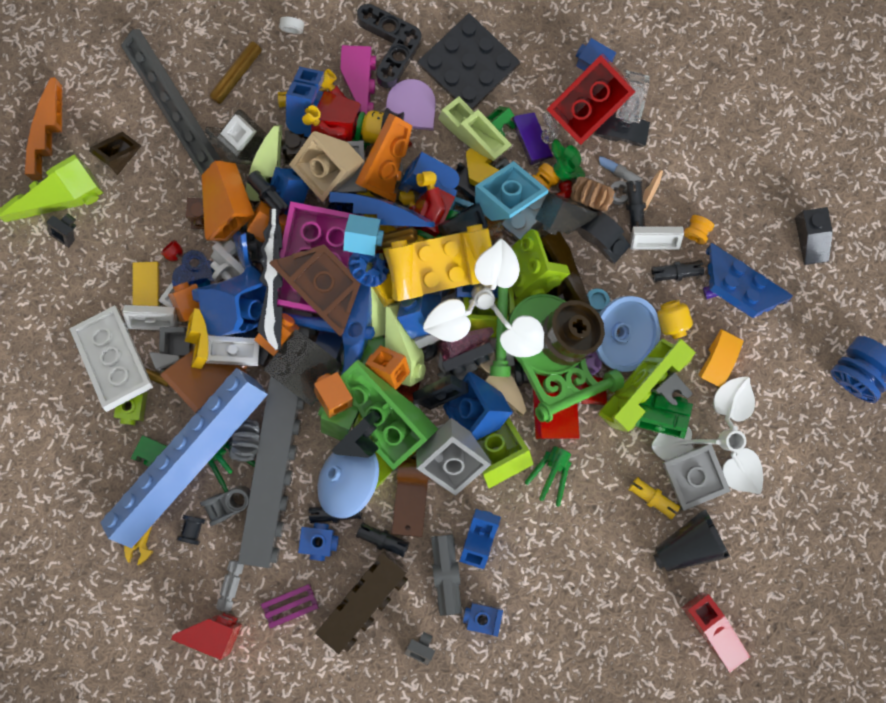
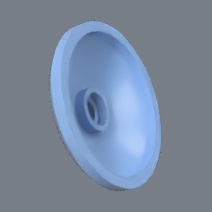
(637, 335)
(347, 484)

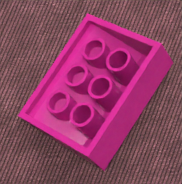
(305, 229)

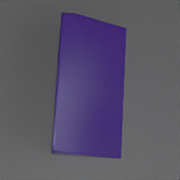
(530, 134)

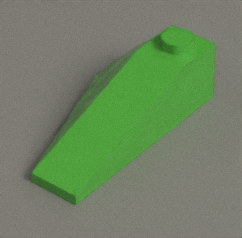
(401, 423)

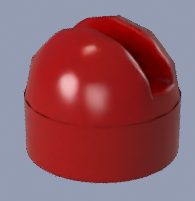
(172, 250)

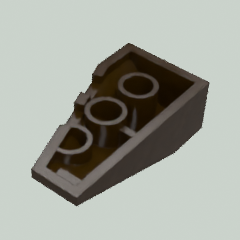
(560, 253)

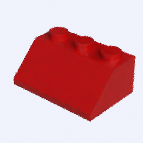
(591, 99)

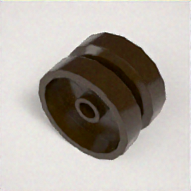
(572, 332)

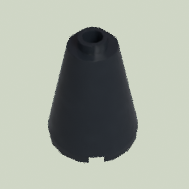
(691, 545)

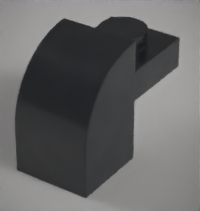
(605, 235)

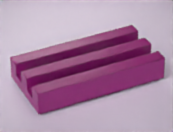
(268, 614)

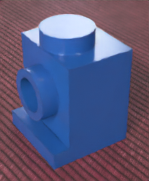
(493, 615)

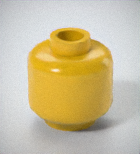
(674, 318)

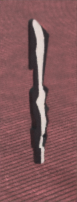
(271, 316)

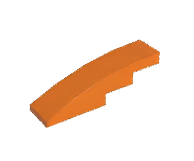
(45, 122)

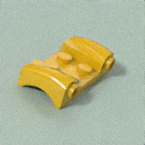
(435, 262)

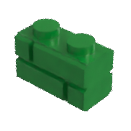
(665, 417)

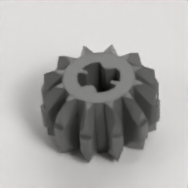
(245, 441)

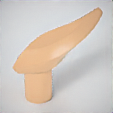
(651, 189)

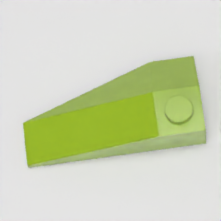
(67, 186)

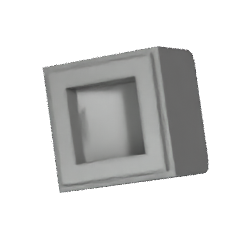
(163, 361)

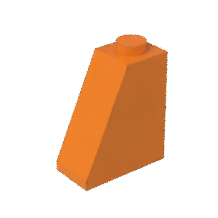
(224, 201)

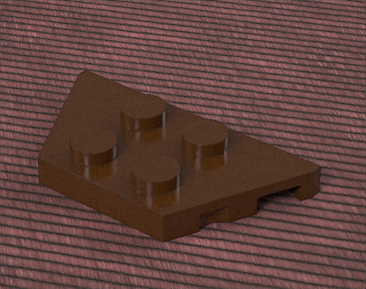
(322, 283)

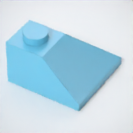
(508, 192)

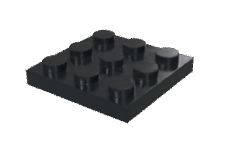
(469, 62)

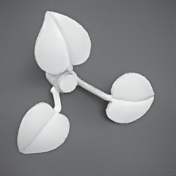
(493, 268)
(744, 469)

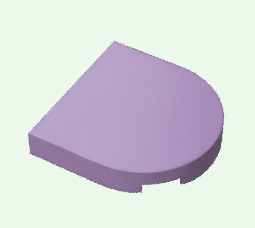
(415, 101)

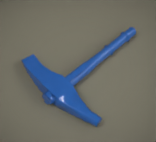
(357, 329)

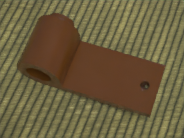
(410, 500)

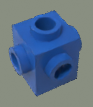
(308, 541)

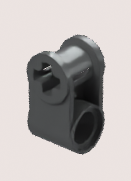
(223, 505)

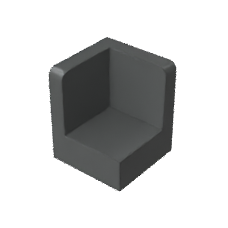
(173, 341)

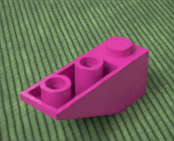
(356, 71)

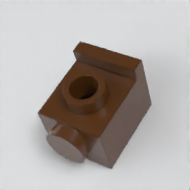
(195, 212)

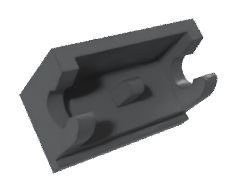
(669, 385)

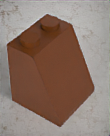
(197, 384)

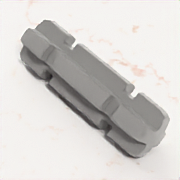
(229, 586)

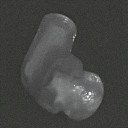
(551, 130)

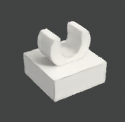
(238, 132)

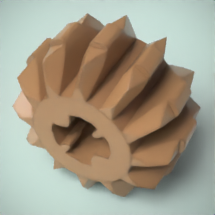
(592, 193)

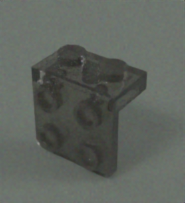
(245, 156)

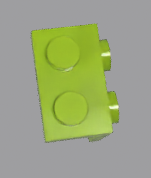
(535, 271)

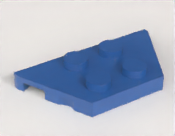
(742, 285)

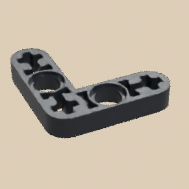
(397, 37)

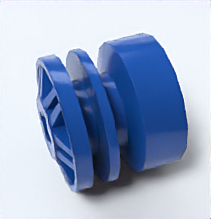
(863, 370)

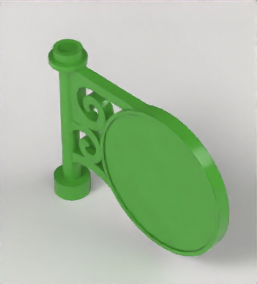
(540, 307)

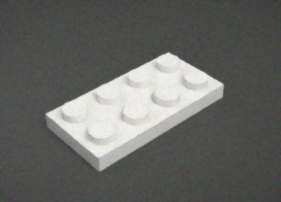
(111, 358)

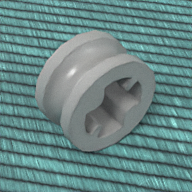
(623, 199)

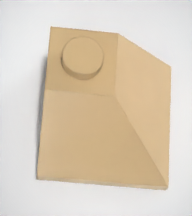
(326, 163)

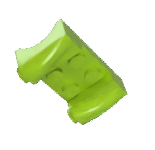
(623, 407)

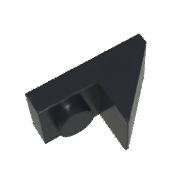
(357, 440)

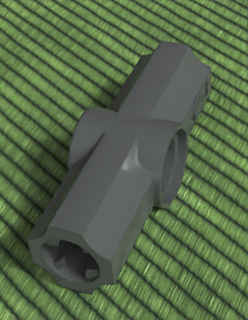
(446, 575)

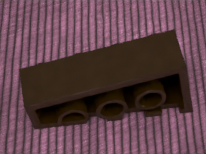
(361, 602)

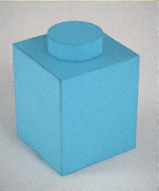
(362, 235)

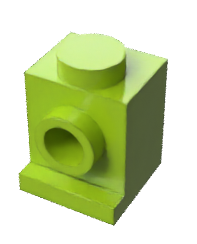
(135, 414)

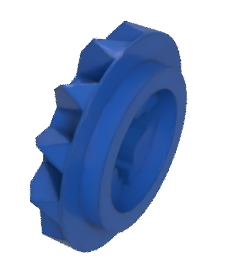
(374, 276)

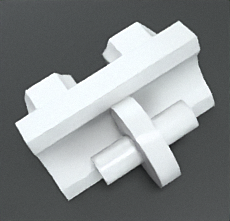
(224, 262)

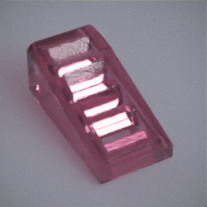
(468, 342)

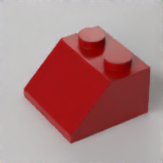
(211, 636)

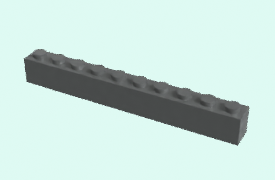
(272, 471)

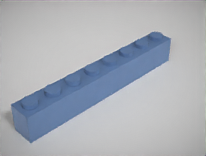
(183, 458)

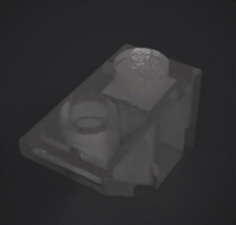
(633, 108)

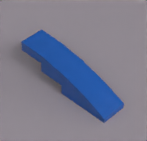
(387, 211)

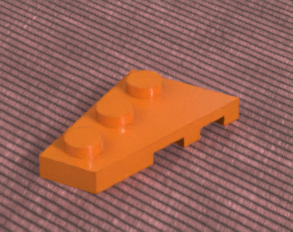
(384, 160)

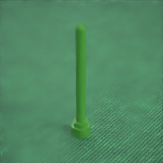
(500, 365)

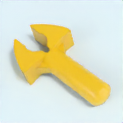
(141, 544)

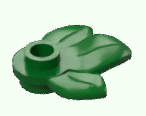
(567, 161)

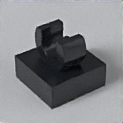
(62, 229)

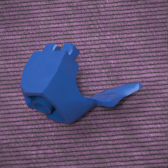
(234, 303)

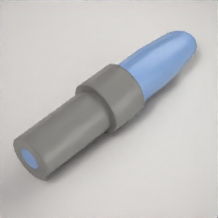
(618, 170)

